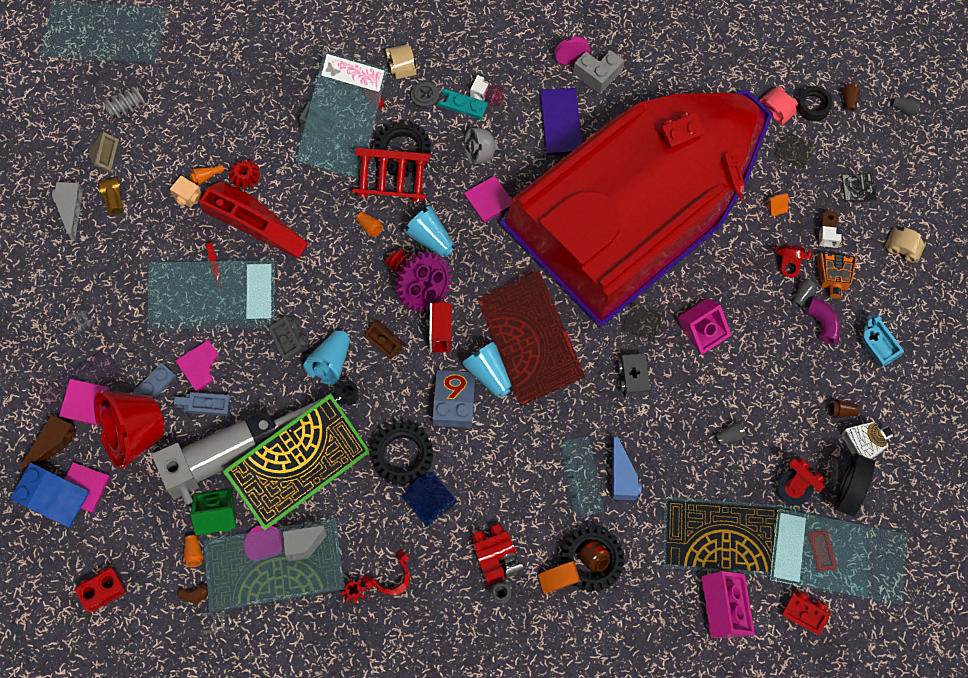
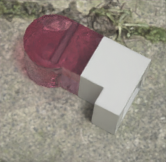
(492, 94)

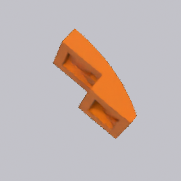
(559, 577)

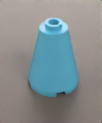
(430, 232)
(328, 358)
(489, 369)

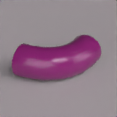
(828, 320)

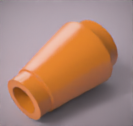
(369, 224)
(192, 552)

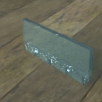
(584, 474)

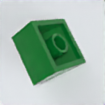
(213, 511)

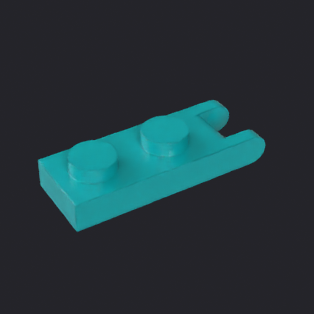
(463, 104)

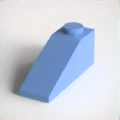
(624, 477)

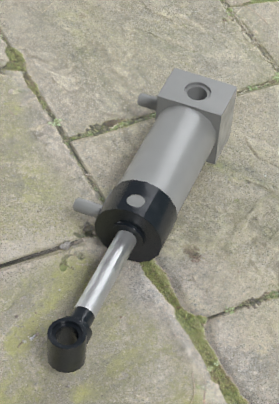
(187, 466)

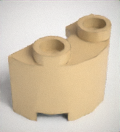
(402, 61)
(906, 243)

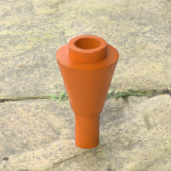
(201, 175)

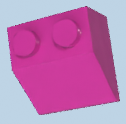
(705, 325)

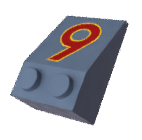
(453, 399)

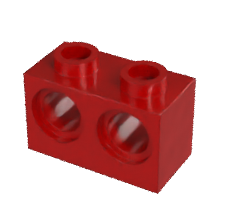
(102, 594)

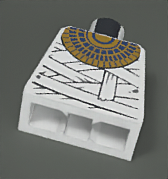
(867, 439)

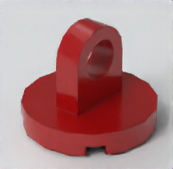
(793, 255)

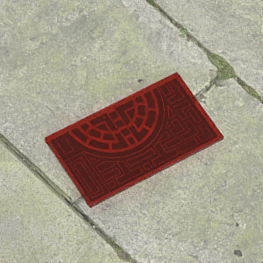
(531, 338)

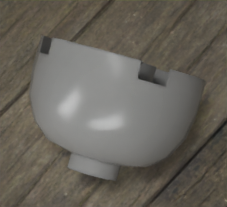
(481, 144)

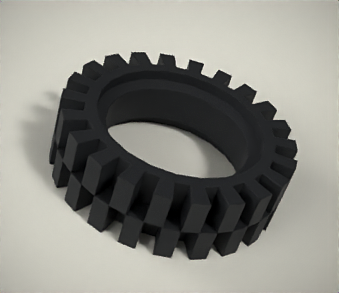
(402, 130)
(388, 436)
(610, 543)

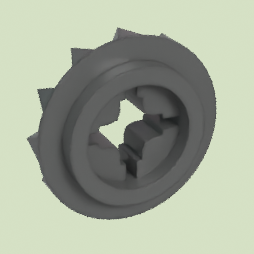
(426, 88)

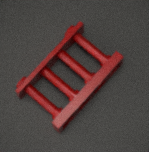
(402, 158)

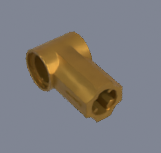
(111, 194)

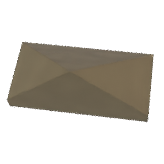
(103, 151)

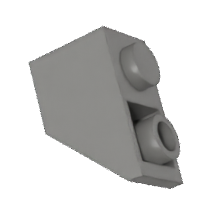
(303, 542)

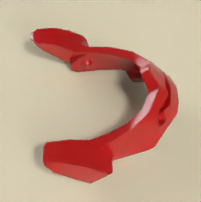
(402, 558)

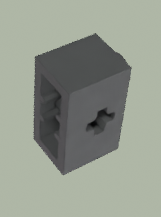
(638, 366)

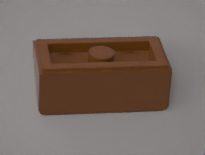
(384, 339)

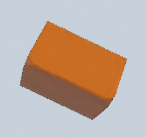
(778, 204)

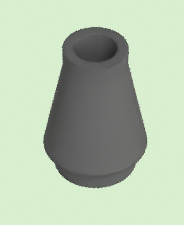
(907, 105)
(804, 292)
(731, 433)
(501, 588)

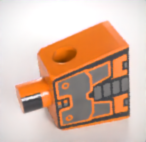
(836, 272)

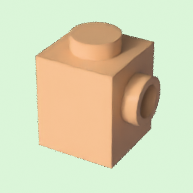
(185, 192)

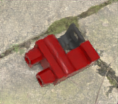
(491, 550)

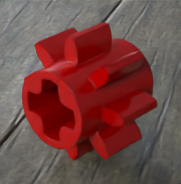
(354, 597)

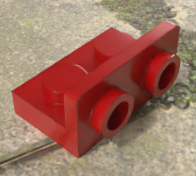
(806, 612)

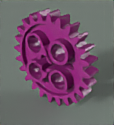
(423, 281)

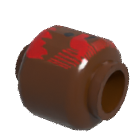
(594, 556)

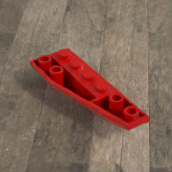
(250, 217)

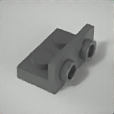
(289, 337)

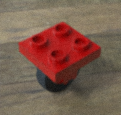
(797, 485)

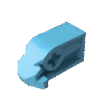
(885, 347)

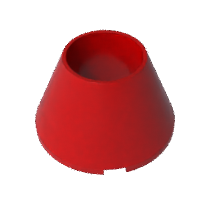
(128, 425)

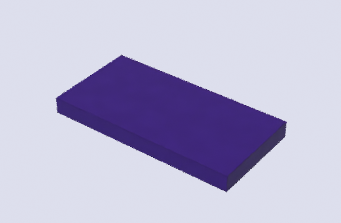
(560, 121)

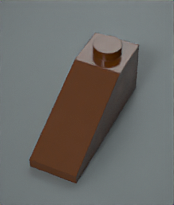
(51, 440)

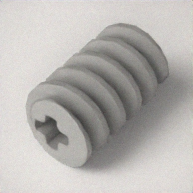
(124, 103)

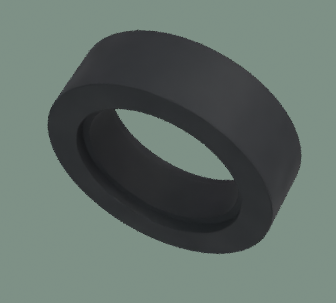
(854, 485)

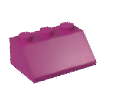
(727, 605)

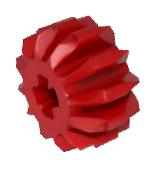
(240, 180)

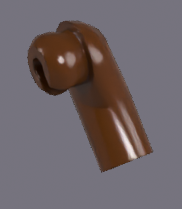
(194, 596)

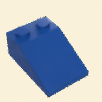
(49, 495)

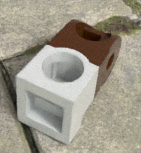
(827, 230)

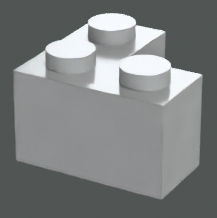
(596, 73)

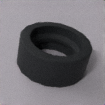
(809, 114)

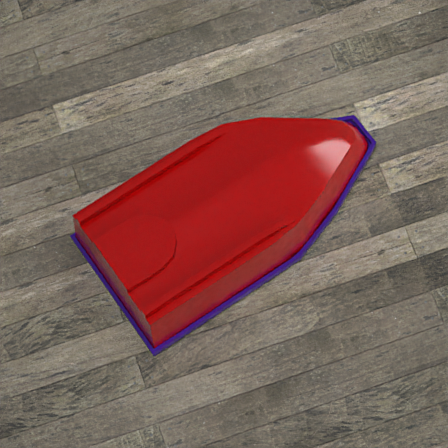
(632, 207)

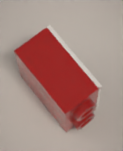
(440, 327)

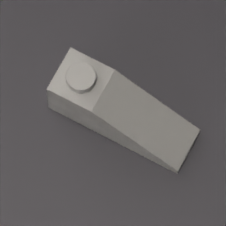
(68, 201)

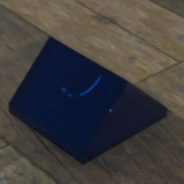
(429, 498)

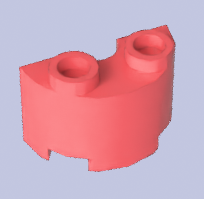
(780, 104)

